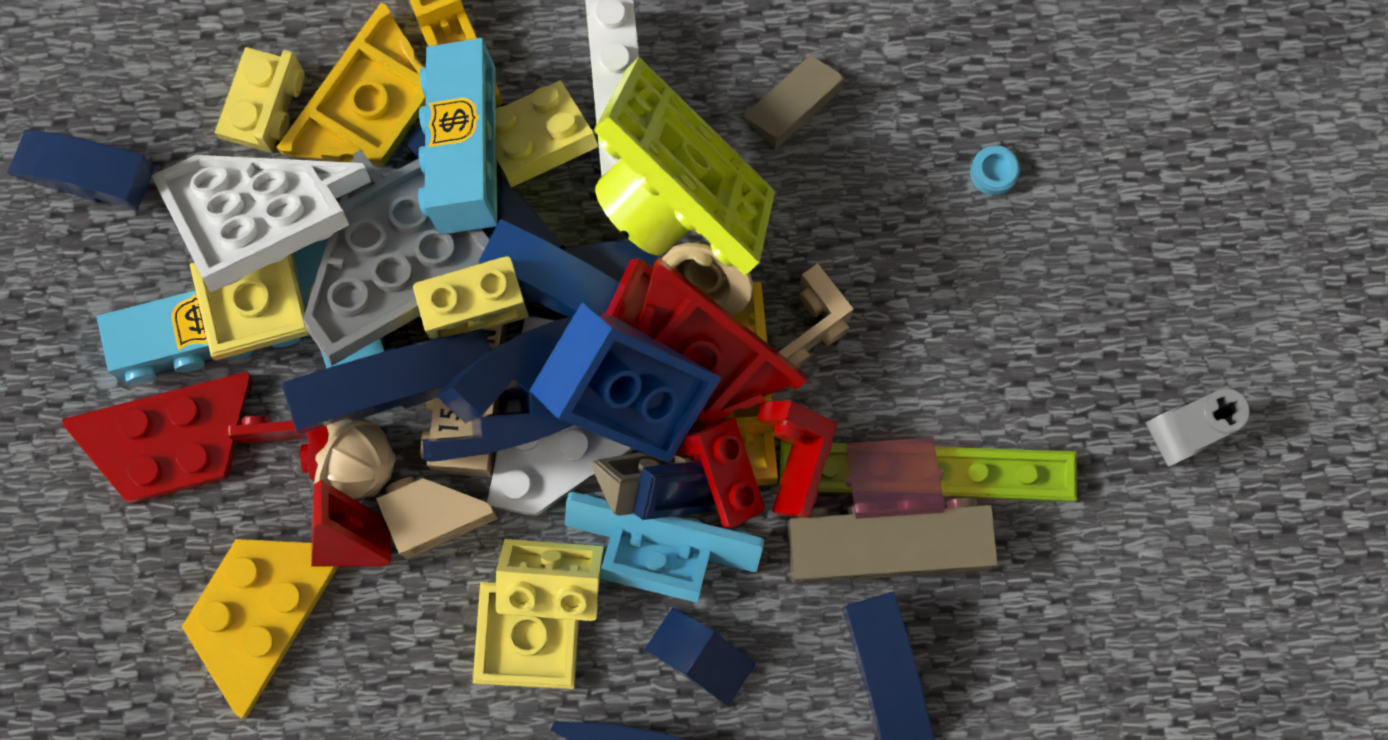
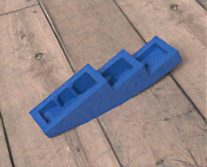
(548, 272)

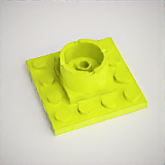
(677, 175)

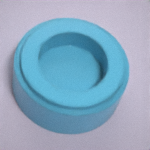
(994, 170)

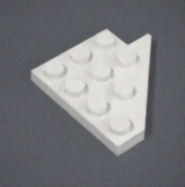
(254, 210)
(545, 471)

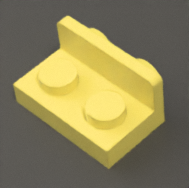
(260, 99)
(470, 299)
(548, 579)

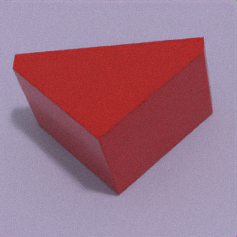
(346, 531)

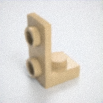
(823, 298)

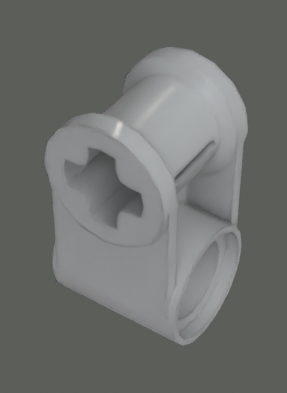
(1193, 427)

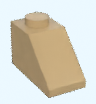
(429, 514)

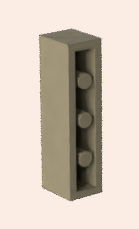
(892, 546)

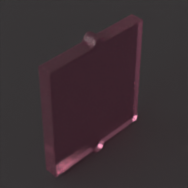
(894, 478)

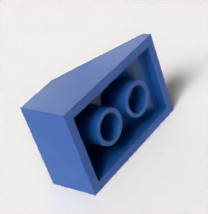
(623, 384)

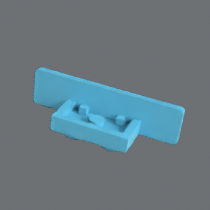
(661, 553)

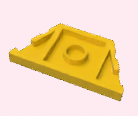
(364, 100)
(254, 615)

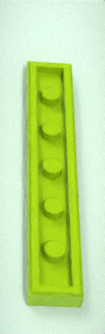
(976, 473)

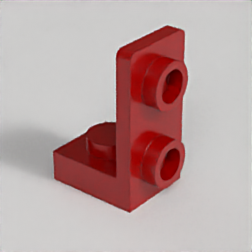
(262, 429)
(811, 445)
(726, 469)

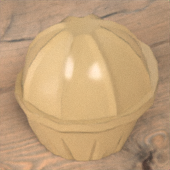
(703, 269)
(356, 458)

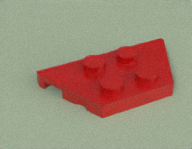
(708, 334)
(165, 438)

